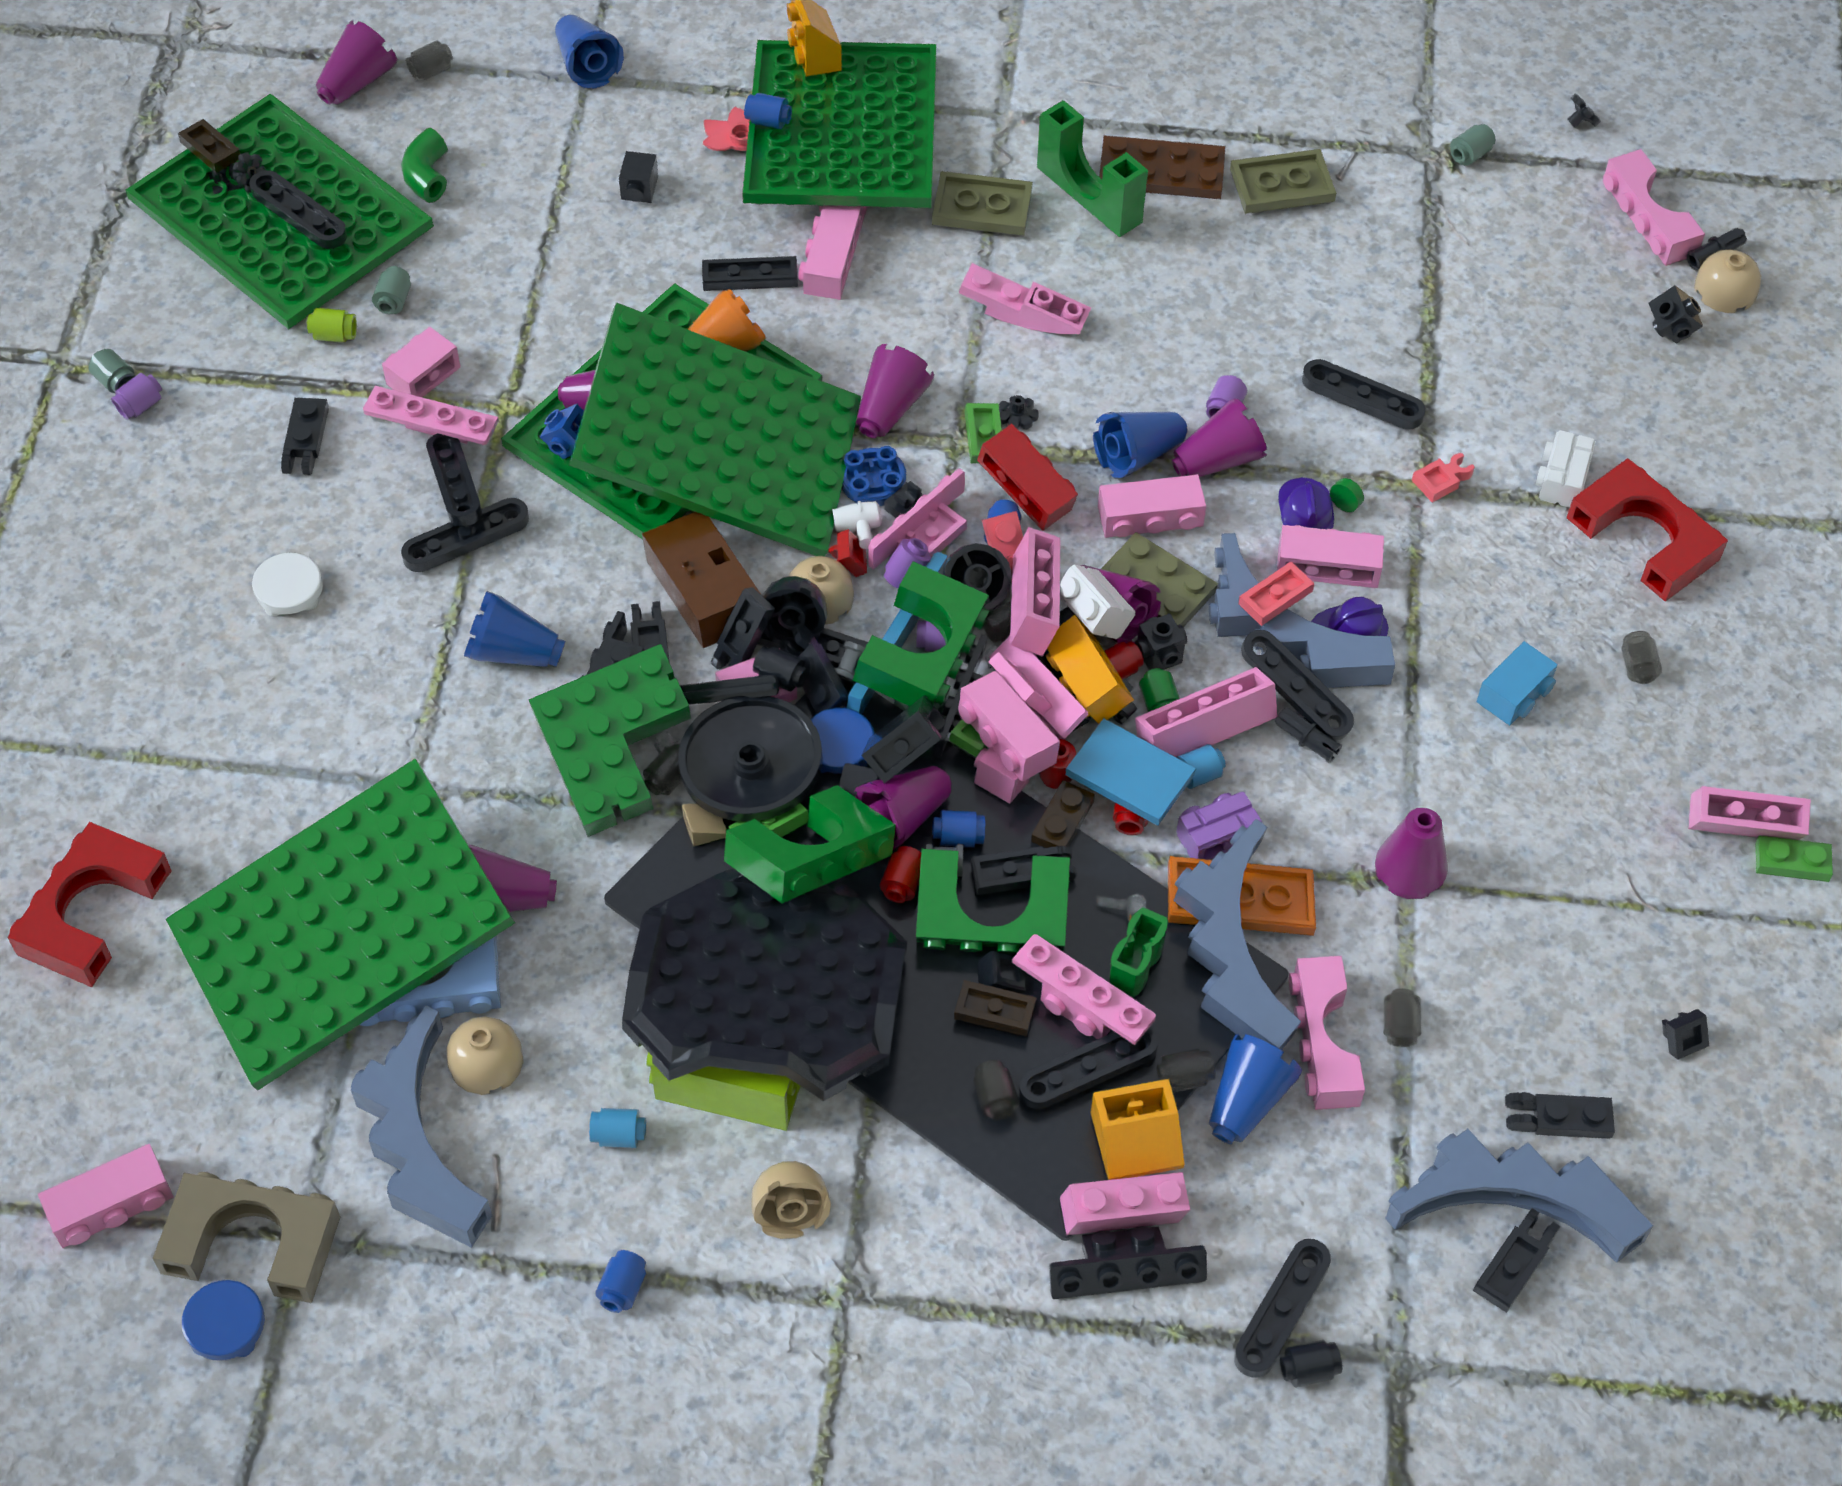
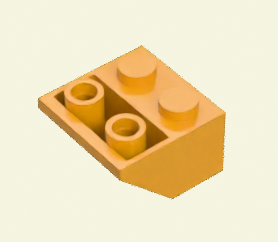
(813, 38)
(1138, 1130)

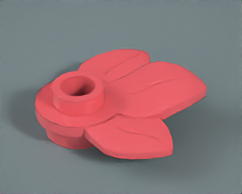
(727, 134)

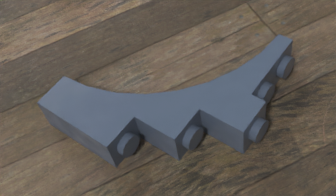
(1331, 655)
(1235, 990)
(1521, 1178)
(424, 1185)

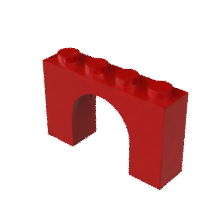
(1632, 492)
(93, 859)

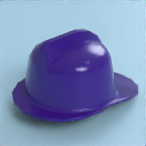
(1306, 504)
(1355, 616)

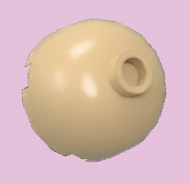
(1728, 281)
(832, 581)
(484, 1055)
(789, 1199)

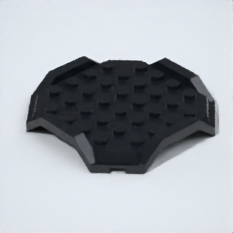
(765, 983)

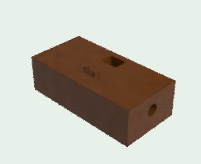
(697, 573)

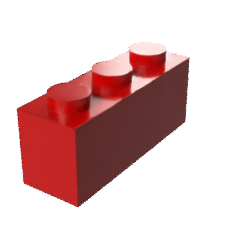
(1027, 476)

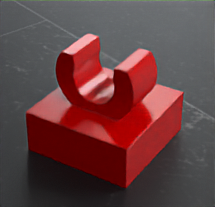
(850, 553)

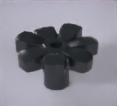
(1582, 113)
(246, 168)
(1018, 412)

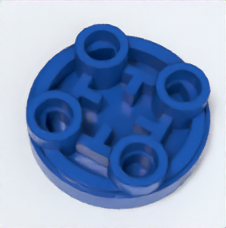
(873, 474)
(842, 738)
(223, 1320)

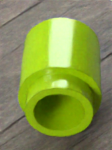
(332, 325)

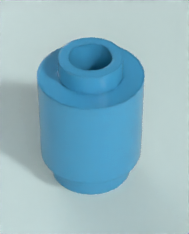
(1208, 764)
(617, 1127)

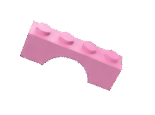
(1667, 231)
(1333, 1074)

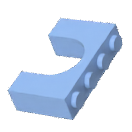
(467, 987)

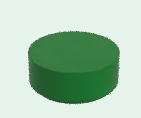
(1346, 495)

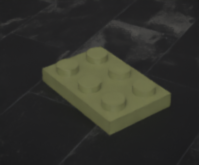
(1282, 181)
(982, 203)
(1181, 586)

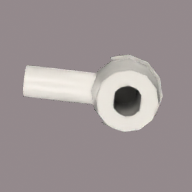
(858, 518)

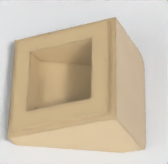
(702, 825)

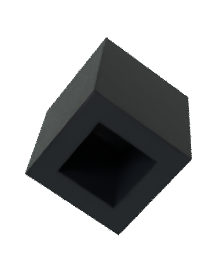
(638, 177)

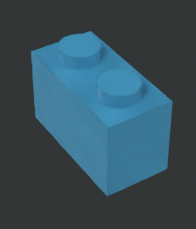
(1517, 683)

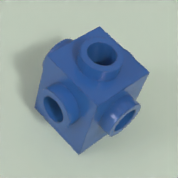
(562, 430)

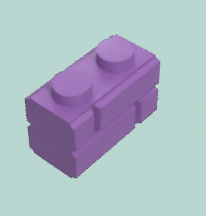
(1211, 828)

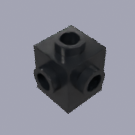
(1675, 314)
(1161, 642)

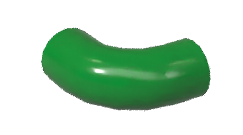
(418, 165)

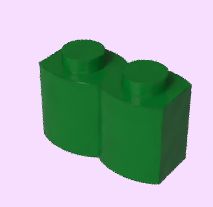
(1138, 951)

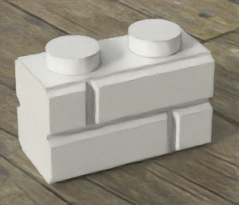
(1566, 467)
(1095, 601)

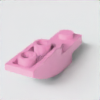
(1025, 307)

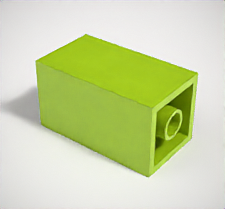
(730, 1093)

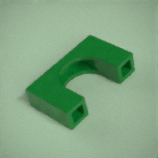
(1114, 199)
(953, 611)
(789, 869)
(944, 922)

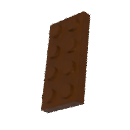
(1172, 165)

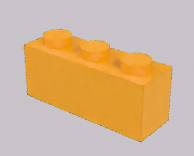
(1087, 670)

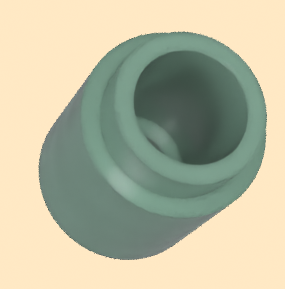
(1472, 144)
(392, 290)
(110, 369)

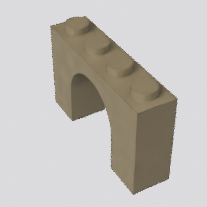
(208, 1204)

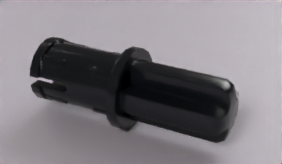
(1729, 240)
(1308, 734)

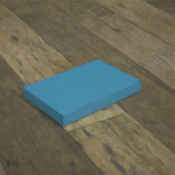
(1130, 771)

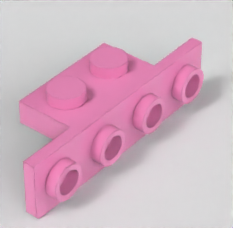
(430, 416)
(928, 521)
(1038, 687)
(1081, 994)

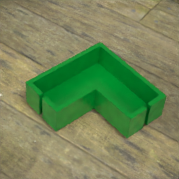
(596, 720)

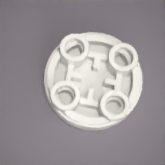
(287, 584)

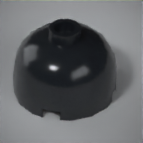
(981, 569)
(795, 602)

